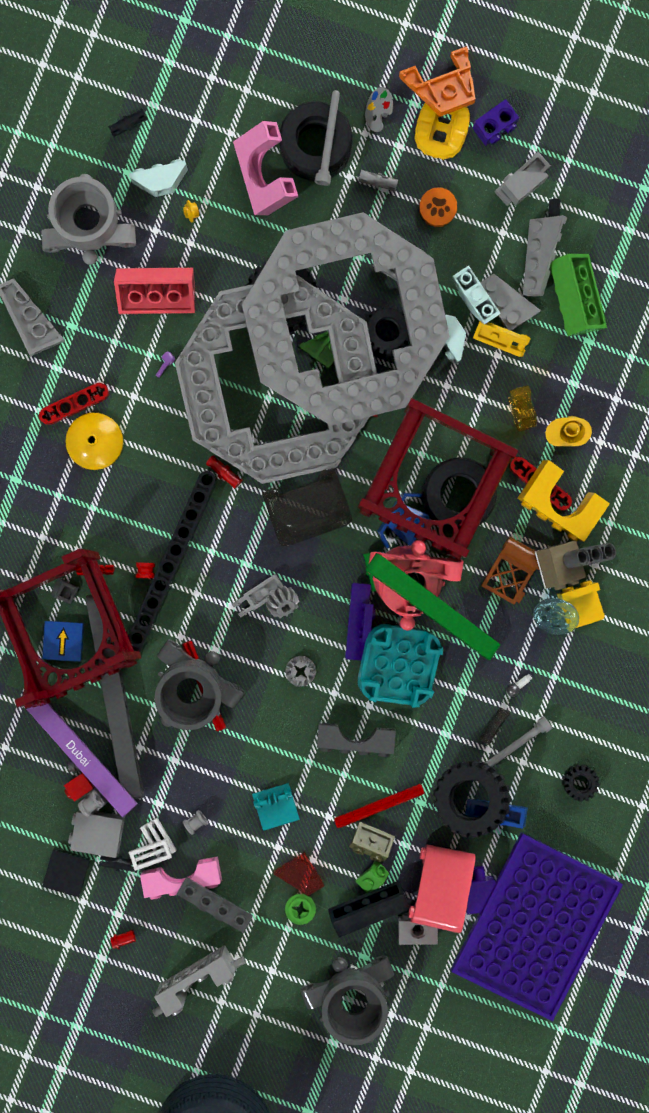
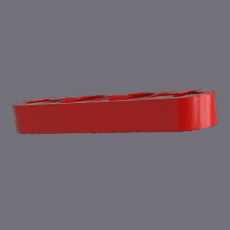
(73, 401)
(555, 503)

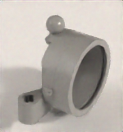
(63, 206)

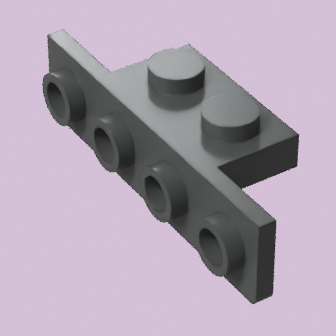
(214, 904)

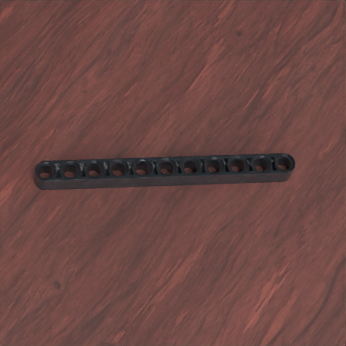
(161, 574)

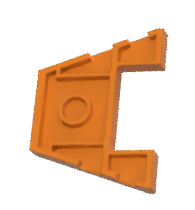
(446, 91)

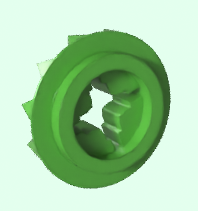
(306, 915)

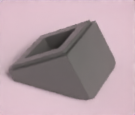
(64, 590)

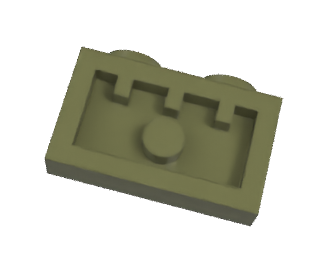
(371, 842)

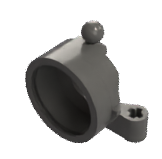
(194, 714)
(347, 1026)

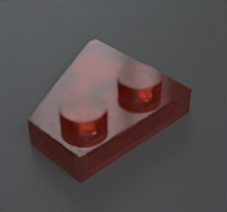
(300, 874)

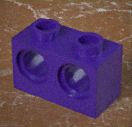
(493, 120)

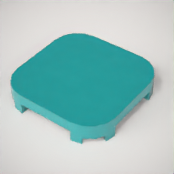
(399, 665)

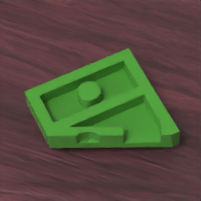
(319, 349)

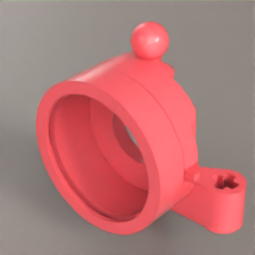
(411, 560)

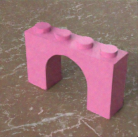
(250, 152)

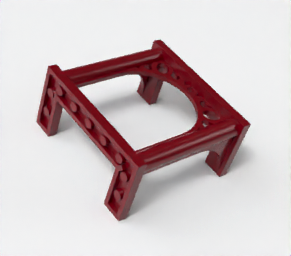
(457, 545)
(36, 687)

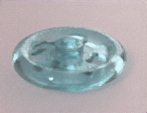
(556, 616)

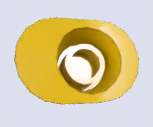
(568, 431)

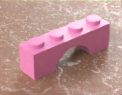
(157, 882)

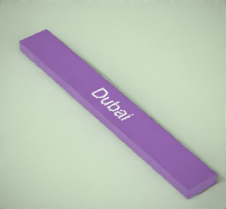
(83, 758)

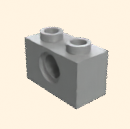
(408, 936)

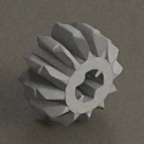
(282, 602)

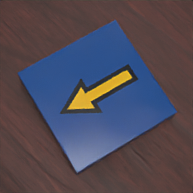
(63, 641)

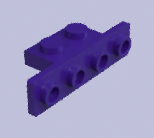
(359, 620)

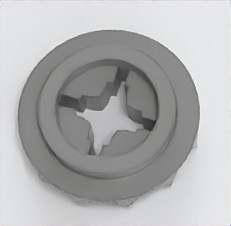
(300, 661)

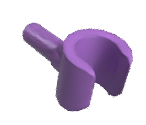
(169, 359)

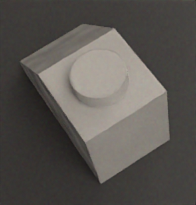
(522, 184)

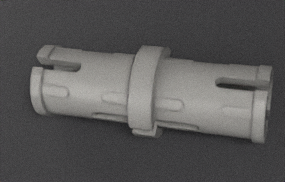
(378, 180)

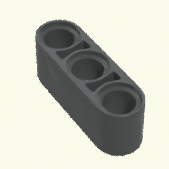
(589, 555)

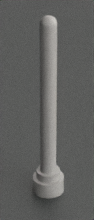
(323, 176)
(542, 726)

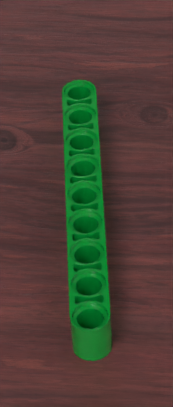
(432, 606)

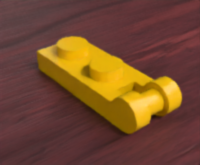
(501, 338)

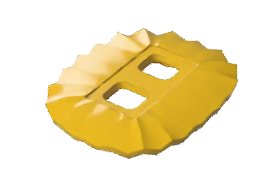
(455, 132)

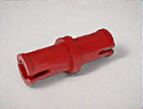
(224, 472)

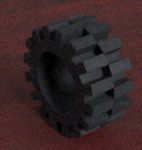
(569, 779)

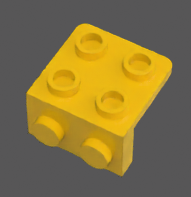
(585, 601)

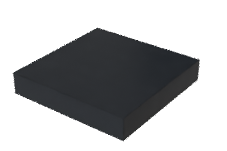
(66, 872)

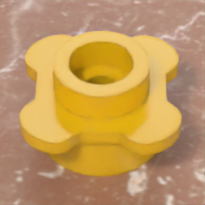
(191, 210)

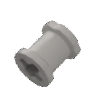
(195, 822)

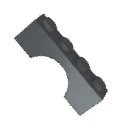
(380, 741)

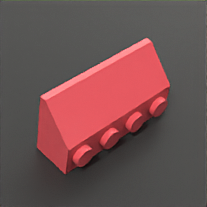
(155, 290)

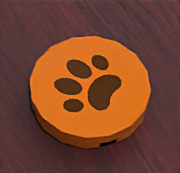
(438, 207)

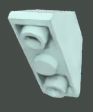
(160, 178)
(475, 295)
(455, 342)

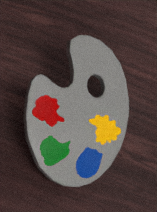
(380, 105)

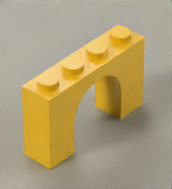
(537, 497)

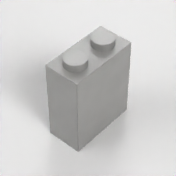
(97, 834)

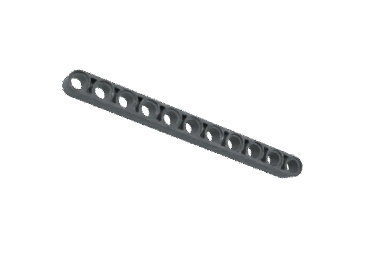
(117, 713)

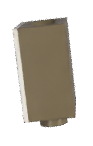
(552, 567)

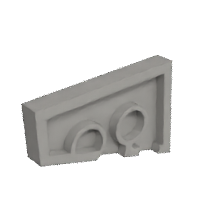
(511, 304)

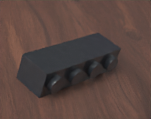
(368, 909)

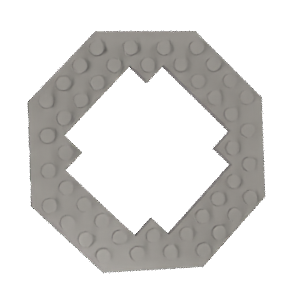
(420, 302)
(205, 400)

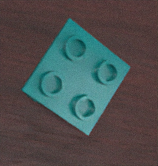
(275, 806)

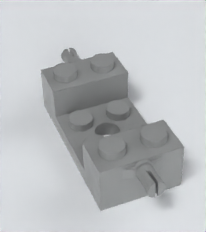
(172, 992)

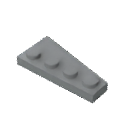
(541, 246)
(31, 324)

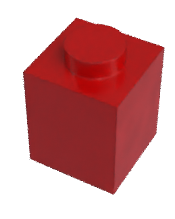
(78, 787)

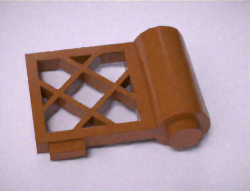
(521, 557)

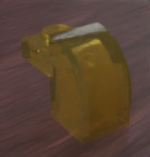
(522, 409)

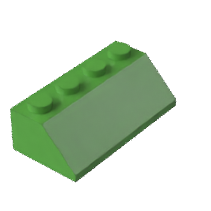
(577, 294)

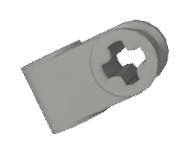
(92, 802)

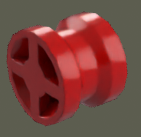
(145, 570)

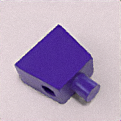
(479, 891)

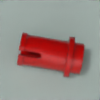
(122, 939)

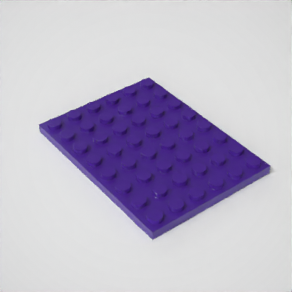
(542, 933)

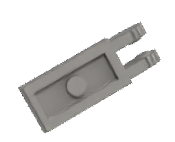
(257, 596)

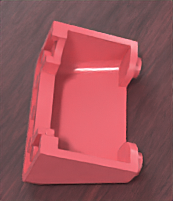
(443, 888)

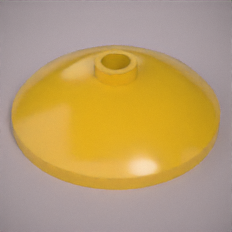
(107, 442)

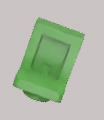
(373, 877)

